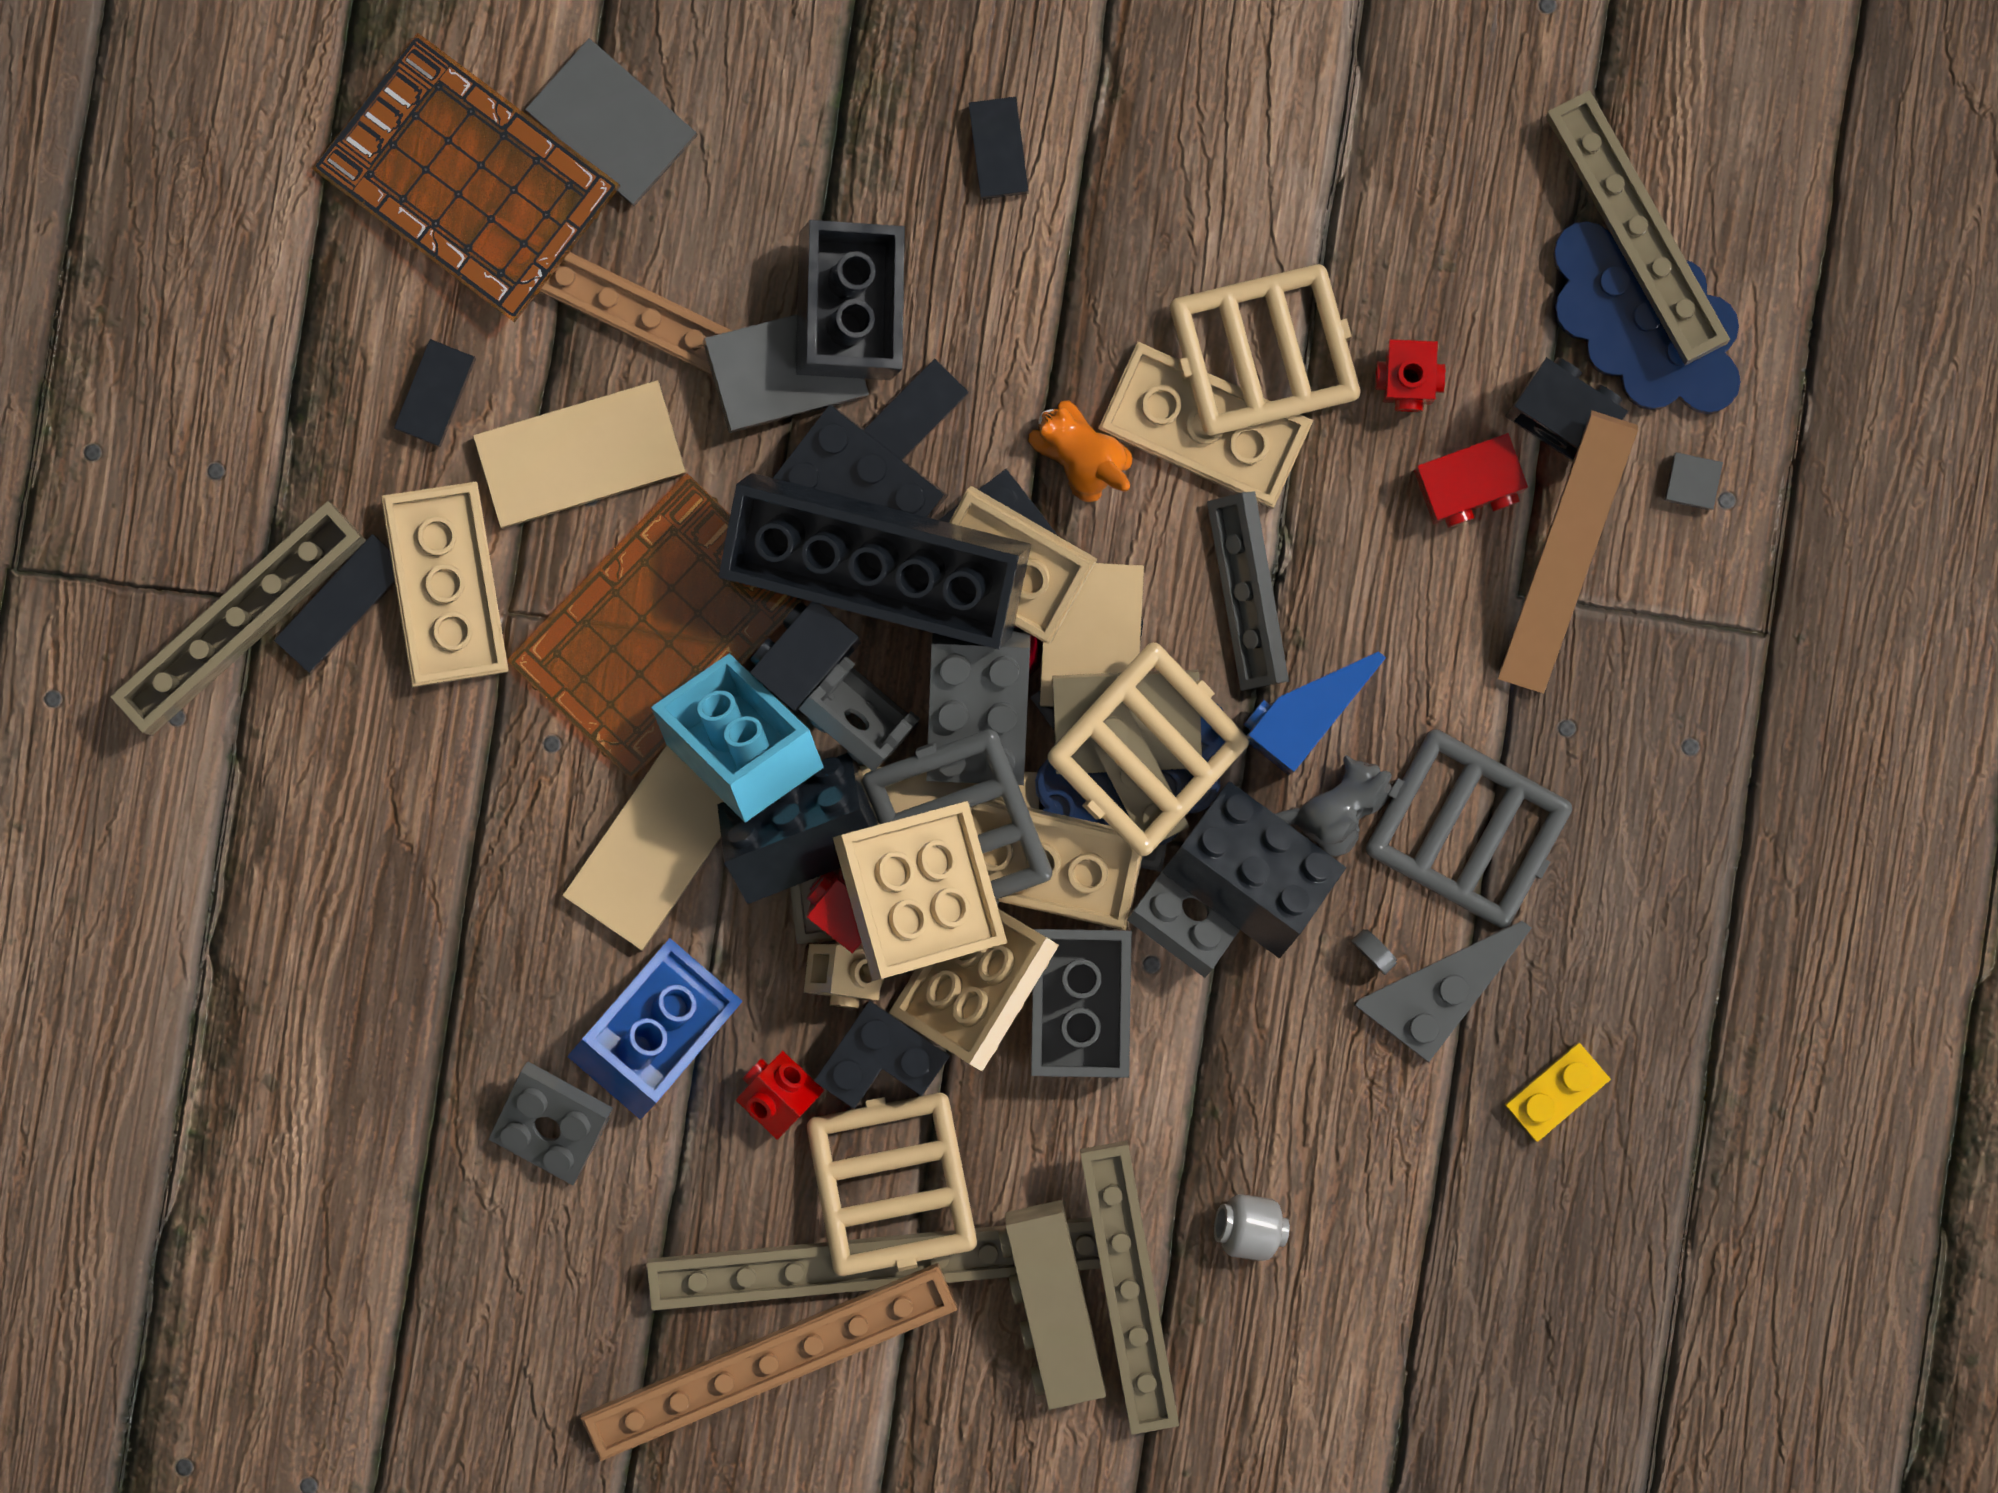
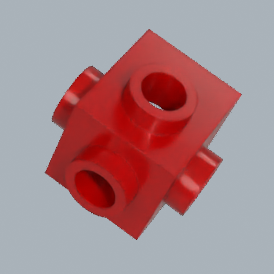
(1415, 357)
(778, 1093)

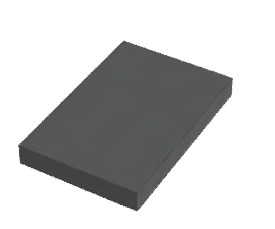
(612, 121)
(759, 379)

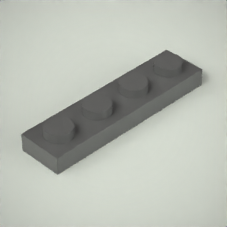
(1248, 591)

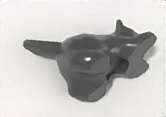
(1335, 815)

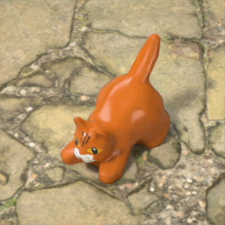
(1087, 456)

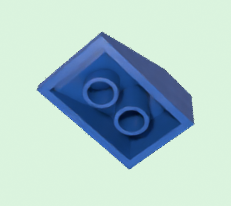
(1302, 717)
(655, 1029)

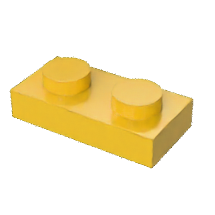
(1557, 1092)

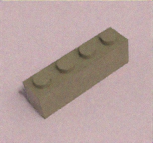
(1054, 1305)

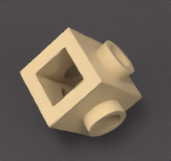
(840, 975)

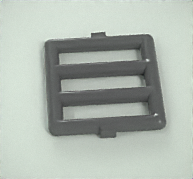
(1003, 784)
(1517, 790)

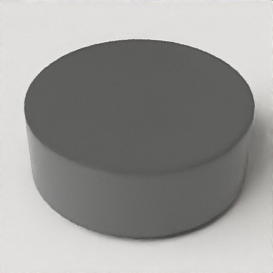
(1374, 951)

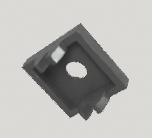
(850, 692)
(1191, 941)
(576, 1112)

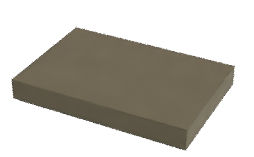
(1078, 692)

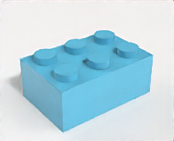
(737, 737)

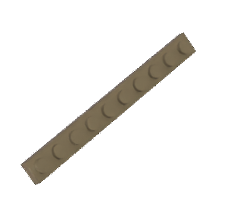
(809, 1268)

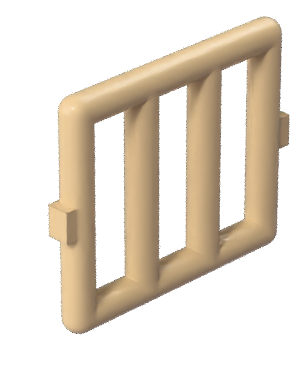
(1273, 289)
(1092, 725)
(952, 1196)

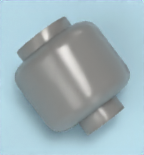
(1251, 1227)

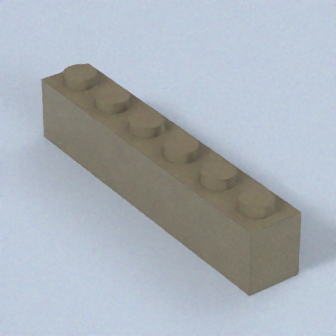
(238, 619)

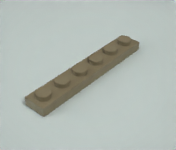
(1637, 227)
(1129, 1287)

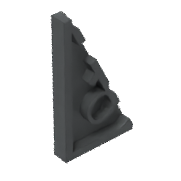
(1433, 1001)

